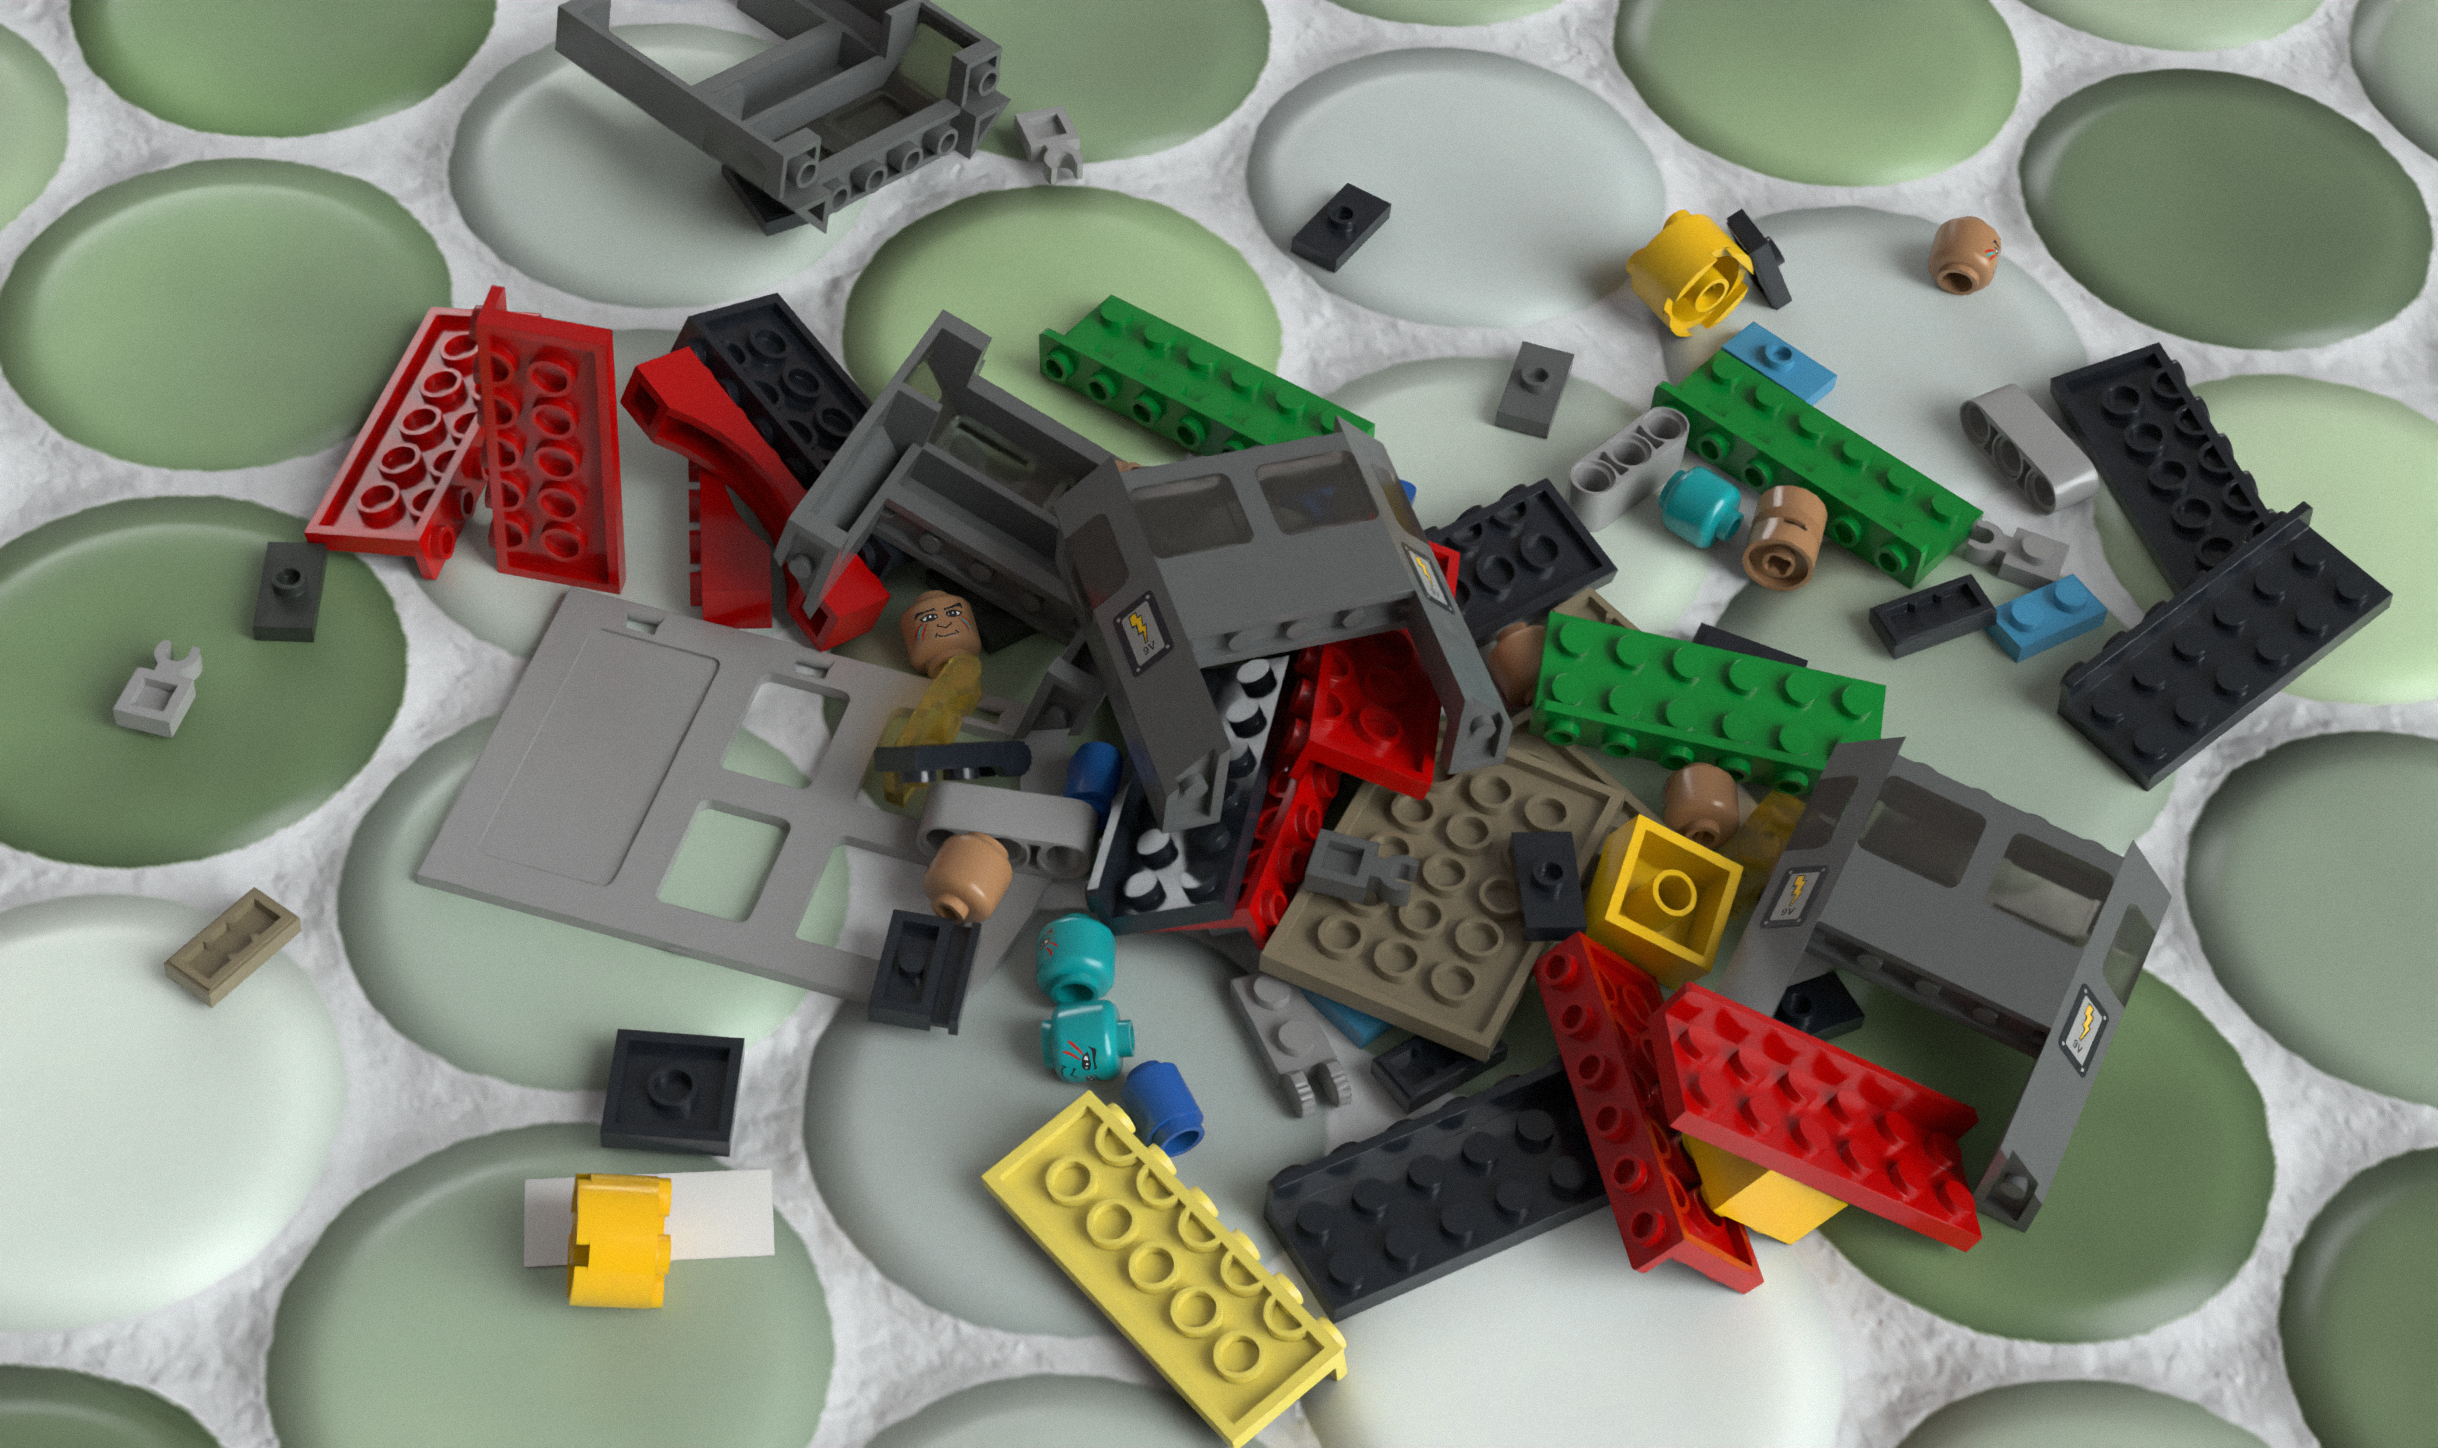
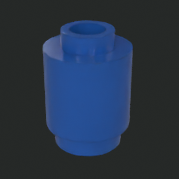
(1094, 777)
(1163, 1107)

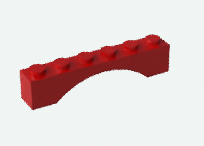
(692, 415)
(733, 559)

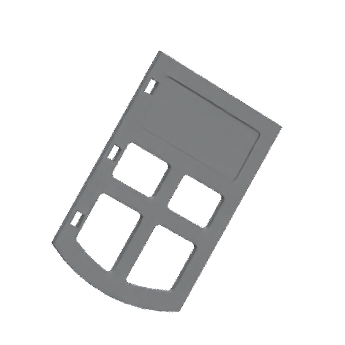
(626, 744)

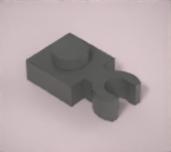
(1351, 866)

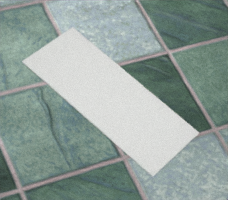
(708, 1217)

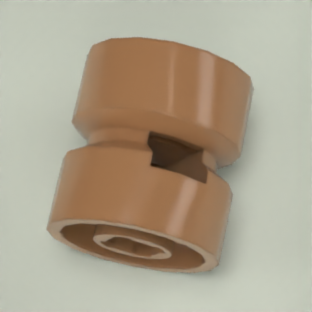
(1784, 538)

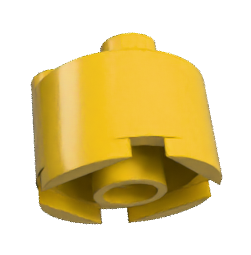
(1690, 273)
(618, 1241)

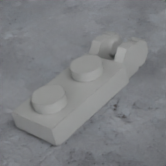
(1289, 1040)

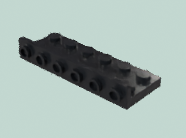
(787, 390)
(2162, 460)
(1520, 559)
(2219, 648)
(1194, 873)
(1437, 1192)

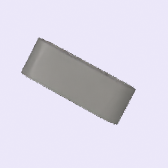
(2029, 449)
(1627, 467)
(1039, 831)

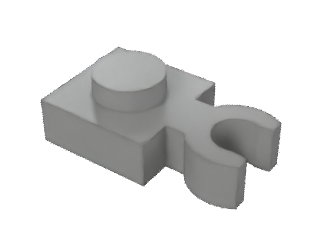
(1052, 138)
(2024, 558)
(160, 697)

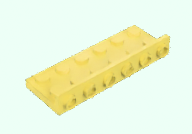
(1166, 1269)

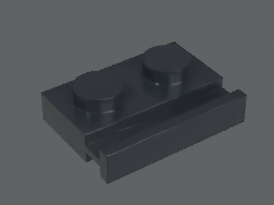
(924, 972)

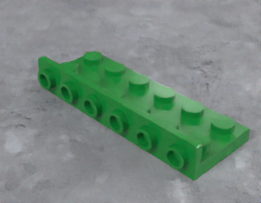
(1182, 383)
(1777, 439)
(1696, 704)

